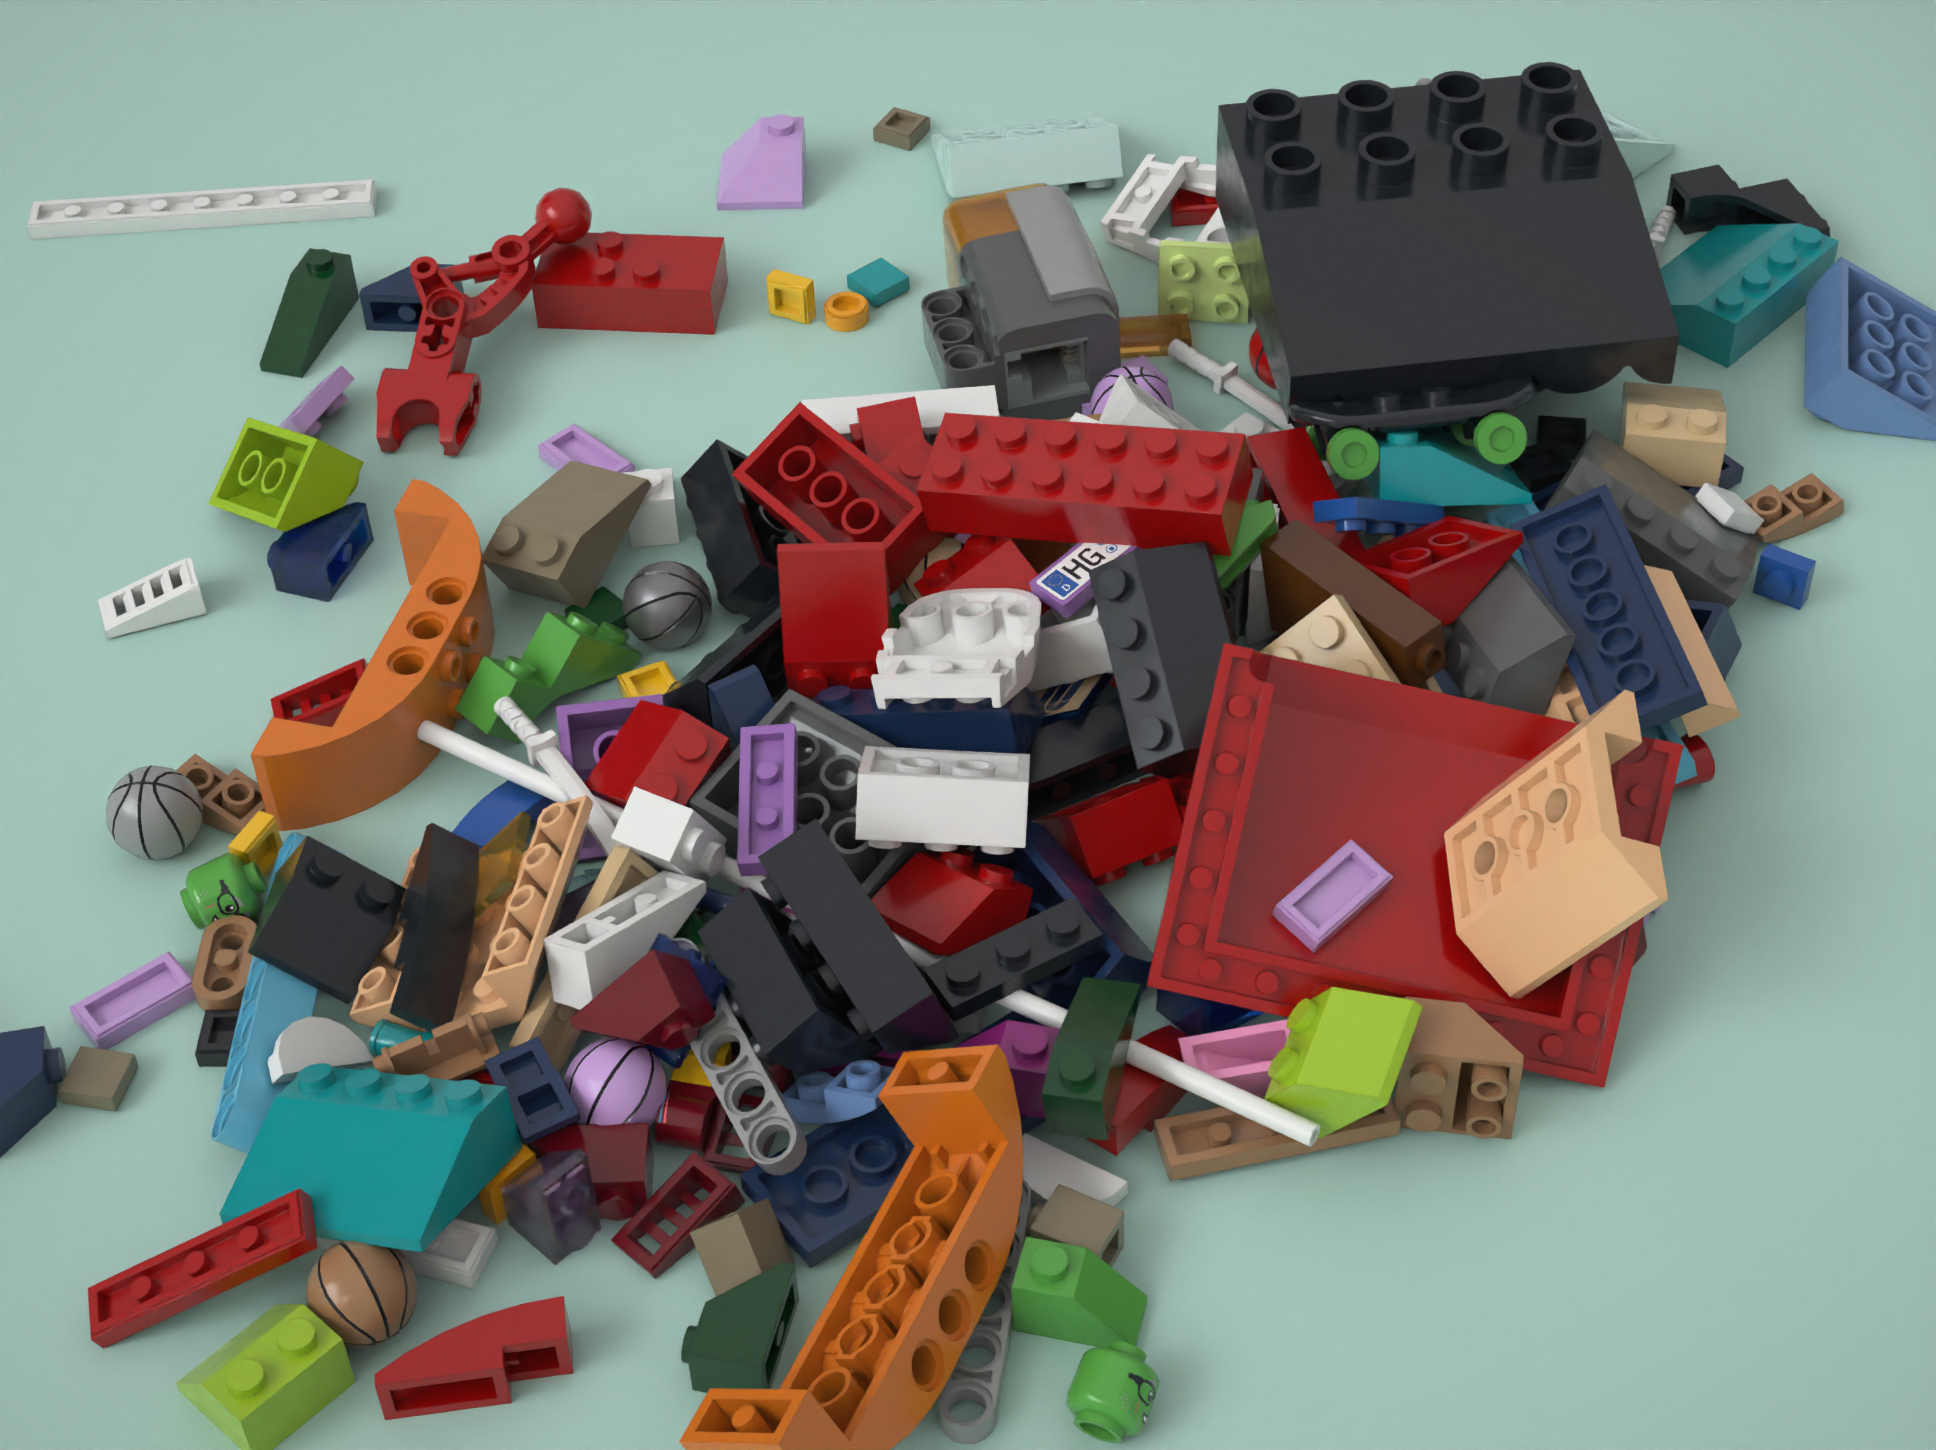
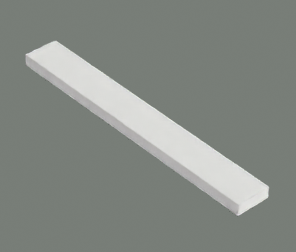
(202, 209)

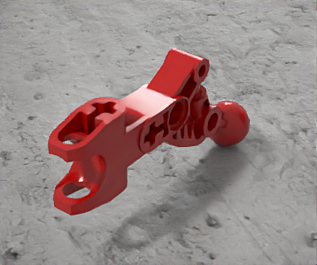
(434, 383)

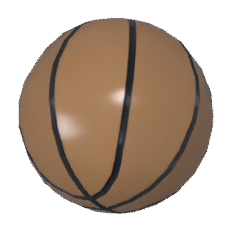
(362, 1292)

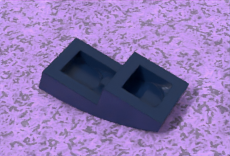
(534, 1090)

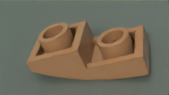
(1794, 509)
(226, 799)

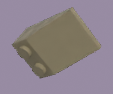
(565, 533)

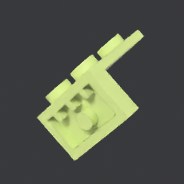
(1201, 282)

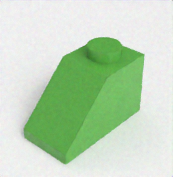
(1074, 1296)

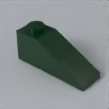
(311, 310)
(1090, 1058)

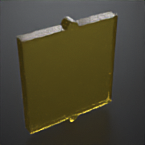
(500, 862)

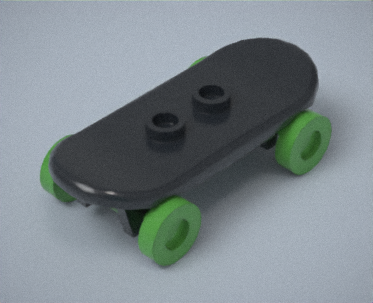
(1474, 415)

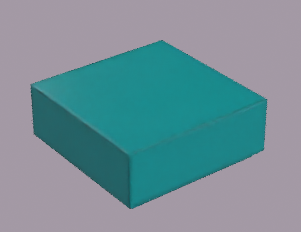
(878, 282)

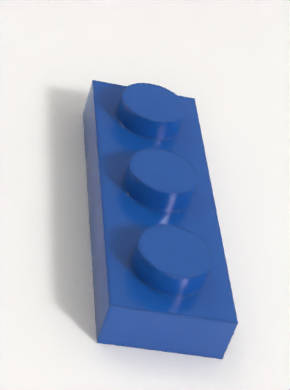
(1375, 516)

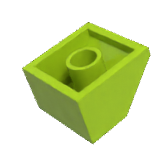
(1342, 1056)
(270, 1377)

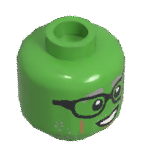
(223, 890)
(1112, 1392)

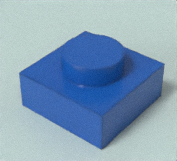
(1784, 576)

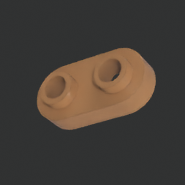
(219, 970)

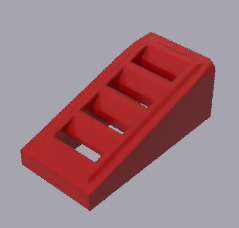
(328, 690)

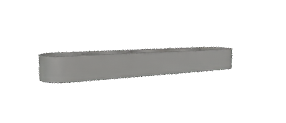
(743, 1073)
(991, 1332)

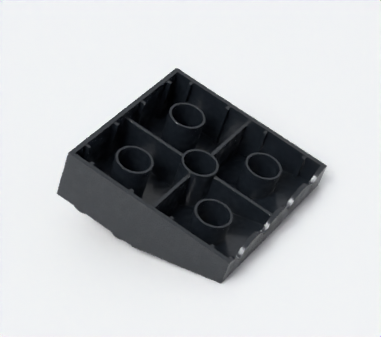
(1441, 237)

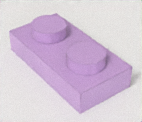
(322, 399)

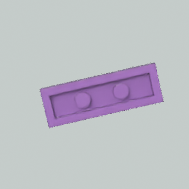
(766, 792)

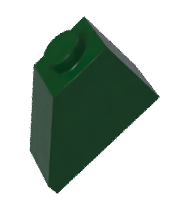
(743, 1332)

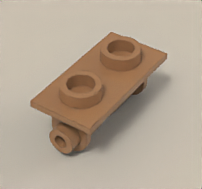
(450, 1055)

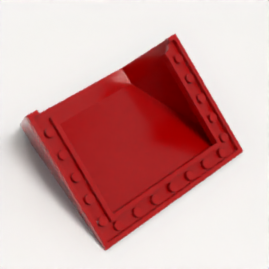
(1327, 756)

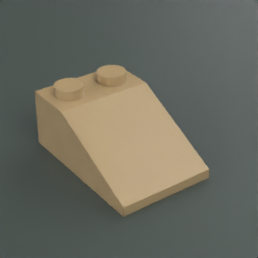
(1675, 431)

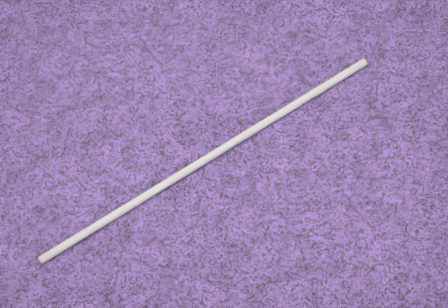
(1020, 1001)

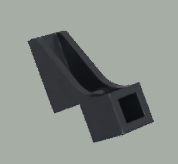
(1712, 198)

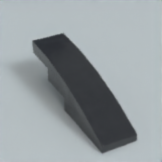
(438, 929)

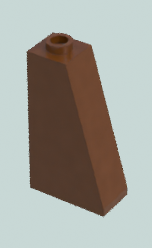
(1307, 570)

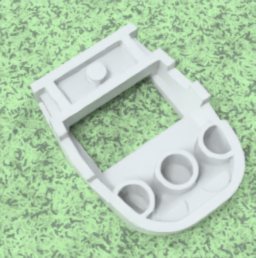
(1147, 197)
(961, 647)

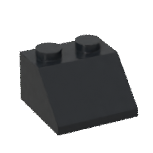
(326, 919)

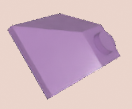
(765, 167)

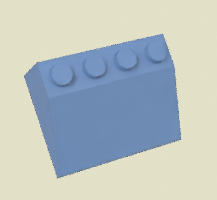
(1869, 355)

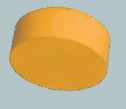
(846, 311)

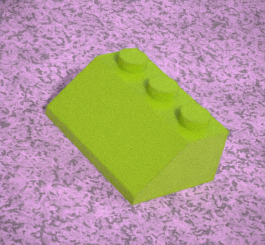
(284, 477)

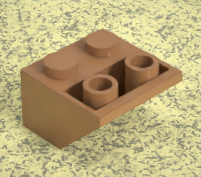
(1458, 1074)

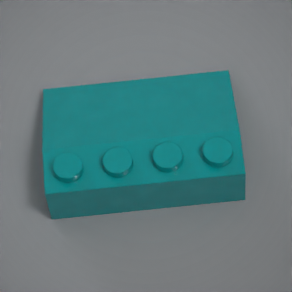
(1743, 284)
(1440, 471)
(378, 1152)

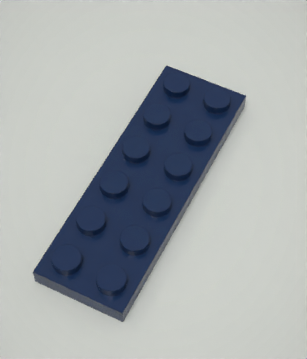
(1603, 592)
(842, 1178)

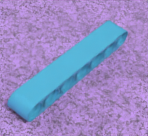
(267, 1008)

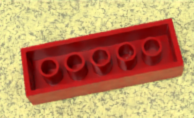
(1085, 482)

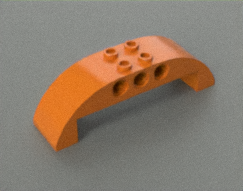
(416, 675)
(914, 1279)

